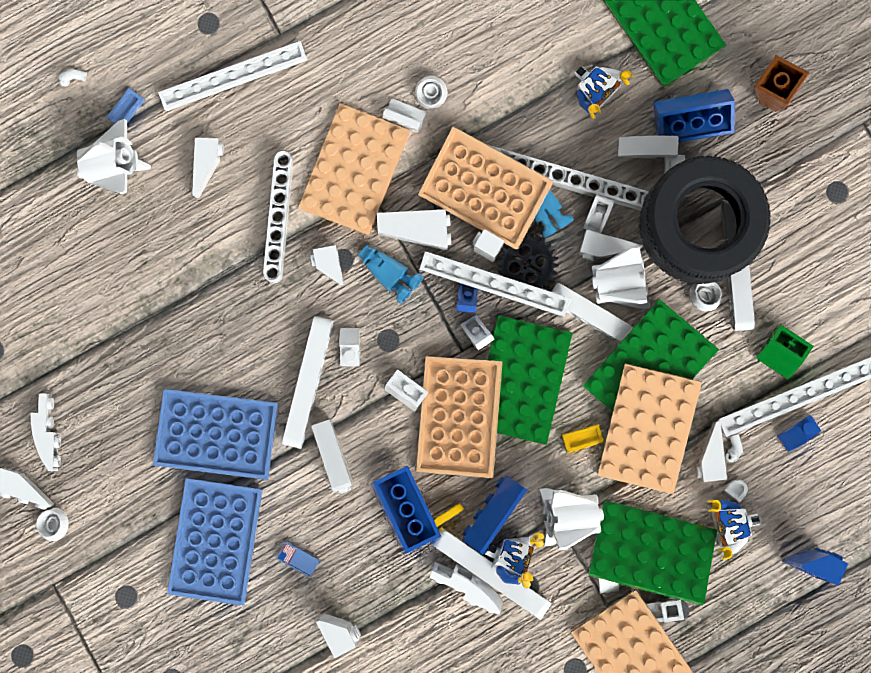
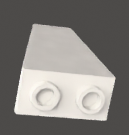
(417, 227)
(332, 457)

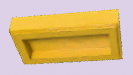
(582, 438)

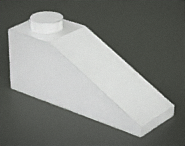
(206, 158)
(602, 246)
(712, 459)

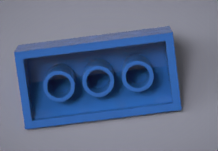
(696, 116)
(405, 510)
(494, 515)
(819, 564)

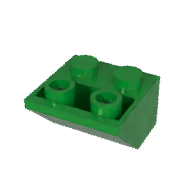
(784, 351)

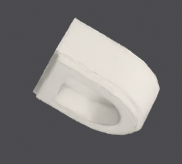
(737, 490)

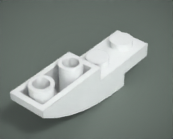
(45, 440)
(476, 590)

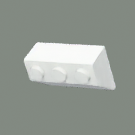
(338, 634)

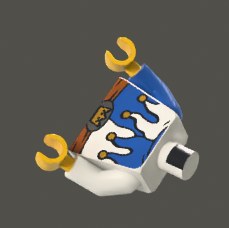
(598, 87)
(731, 525)
(513, 559)

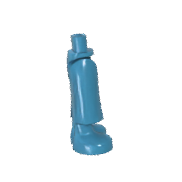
(551, 207)
(389, 271)

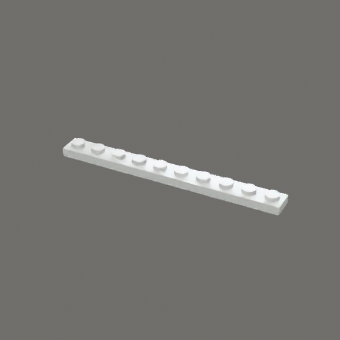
(796, 397)

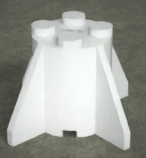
(110, 160)
(622, 280)
(569, 517)

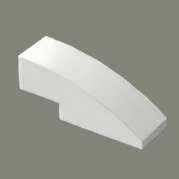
(648, 146)

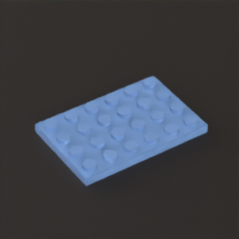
(215, 434)
(215, 541)

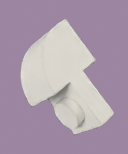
(667, 610)

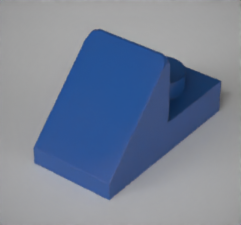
(467, 298)
(799, 433)

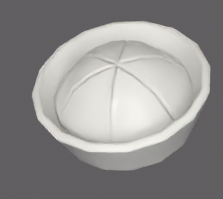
(433, 86)
(700, 298)
(52, 524)

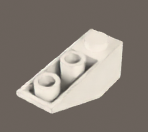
(20, 486)

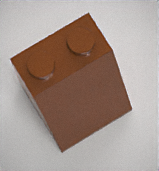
(779, 83)

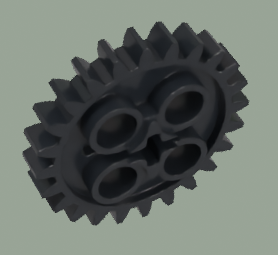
(537, 250)

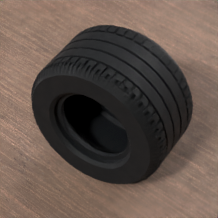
(678, 255)

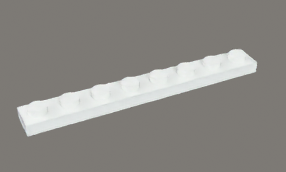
(232, 76)
(495, 284)

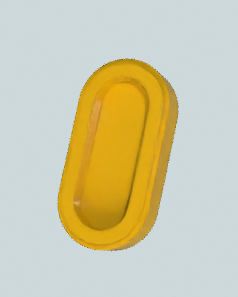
(448, 514)

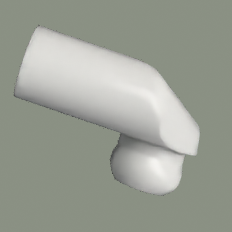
(70, 74)
(736, 449)

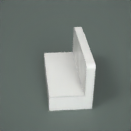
(404, 115)
(405, 390)

